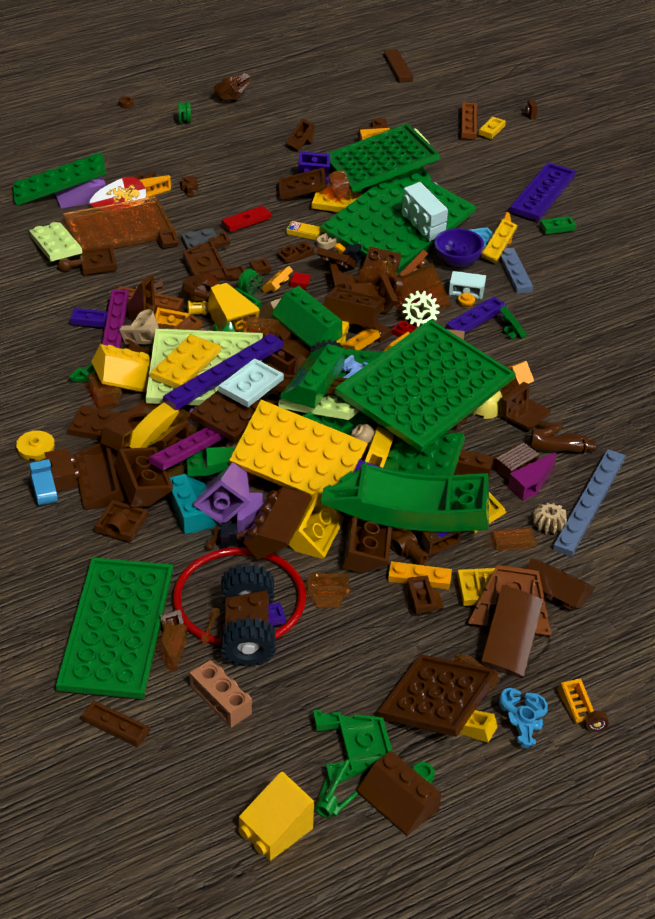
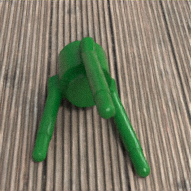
(327, 803)

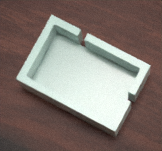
(424, 210)

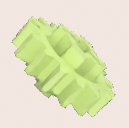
(413, 308)

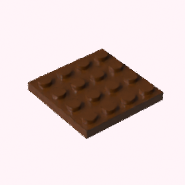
(438, 694)

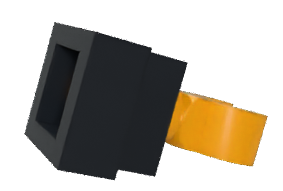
(353, 251)

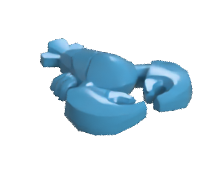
(524, 716)

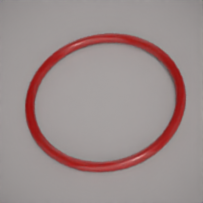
(238, 551)

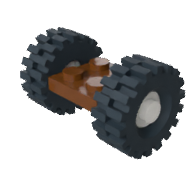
(247, 628)

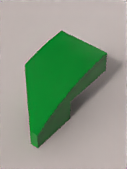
(81, 375)

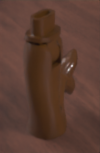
(544, 439)

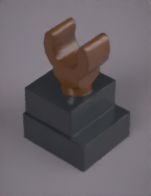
(230, 536)

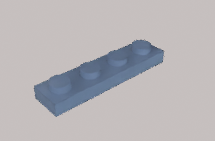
(515, 271)

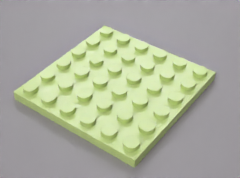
(168, 339)

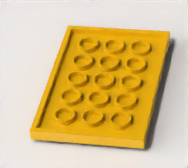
(295, 450)

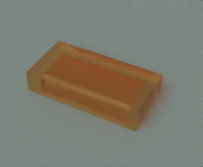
(514, 539)

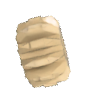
(549, 518)

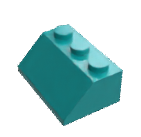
(182, 497)

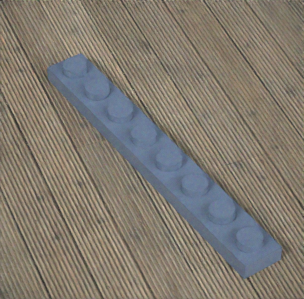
(589, 503)

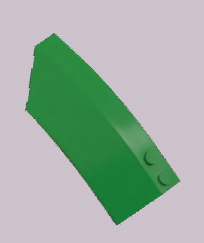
(412, 500)

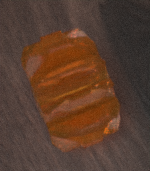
(339, 184)

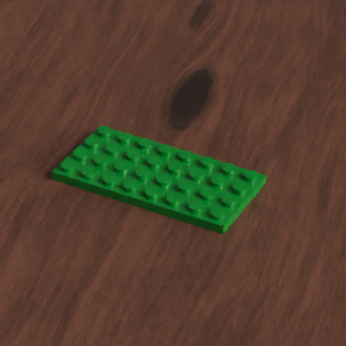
(116, 628)

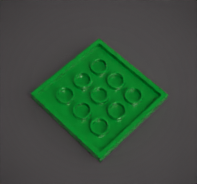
(436, 459)

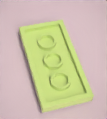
(55, 241)
(328, 406)

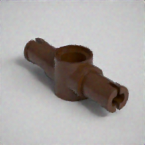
(407, 544)

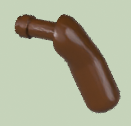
(213, 539)

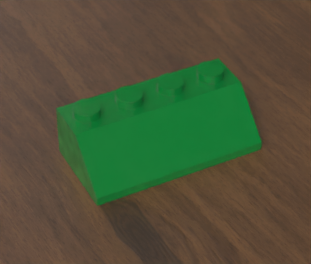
(307, 318)
(315, 376)

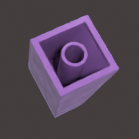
(225, 494)

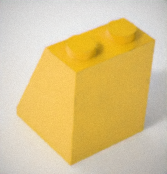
(228, 305)
(277, 817)

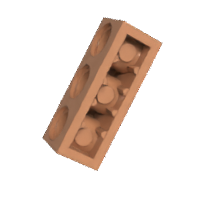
(221, 693)

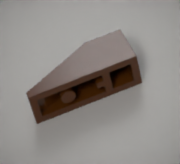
(142, 298)

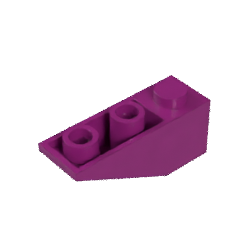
(530, 479)

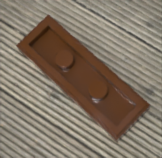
(115, 723)

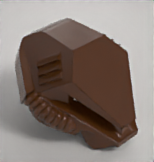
(228, 88)
(198, 286)

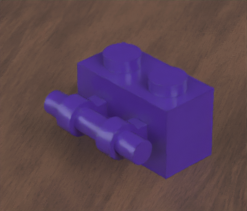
(311, 161)

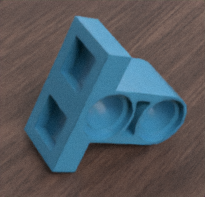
(43, 482)

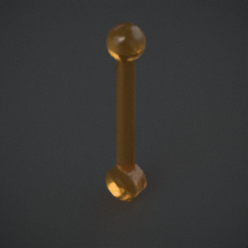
(215, 613)

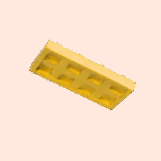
(185, 361)

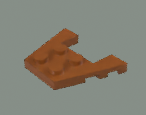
(518, 578)

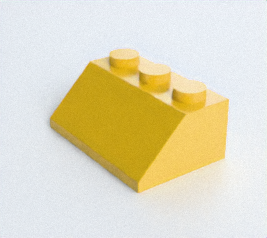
(122, 367)
(316, 528)

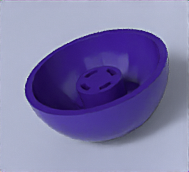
(459, 247)

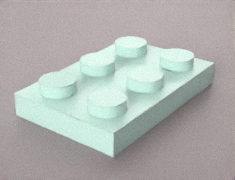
(251, 382)

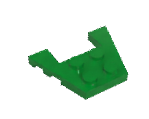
(363, 739)

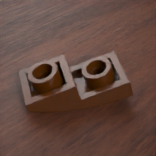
(296, 253)

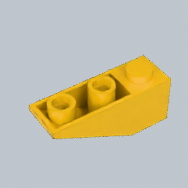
(380, 447)

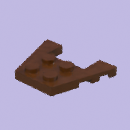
(205, 259)

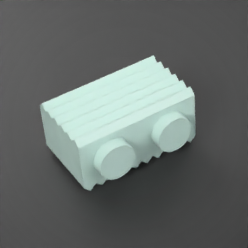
(467, 283)

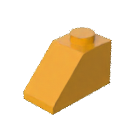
(522, 372)

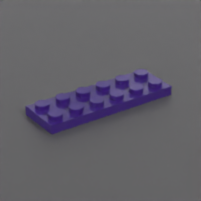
(542, 191)

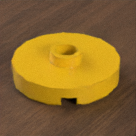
(34, 444)

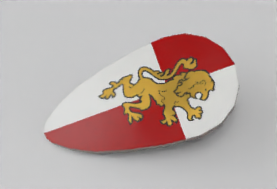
(119, 191)

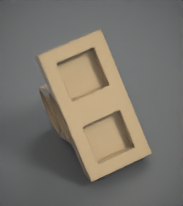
(142, 329)

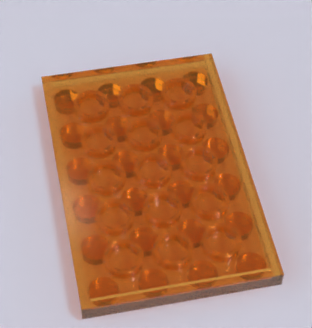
(118, 223)

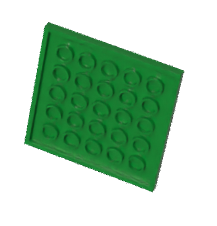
(383, 157)

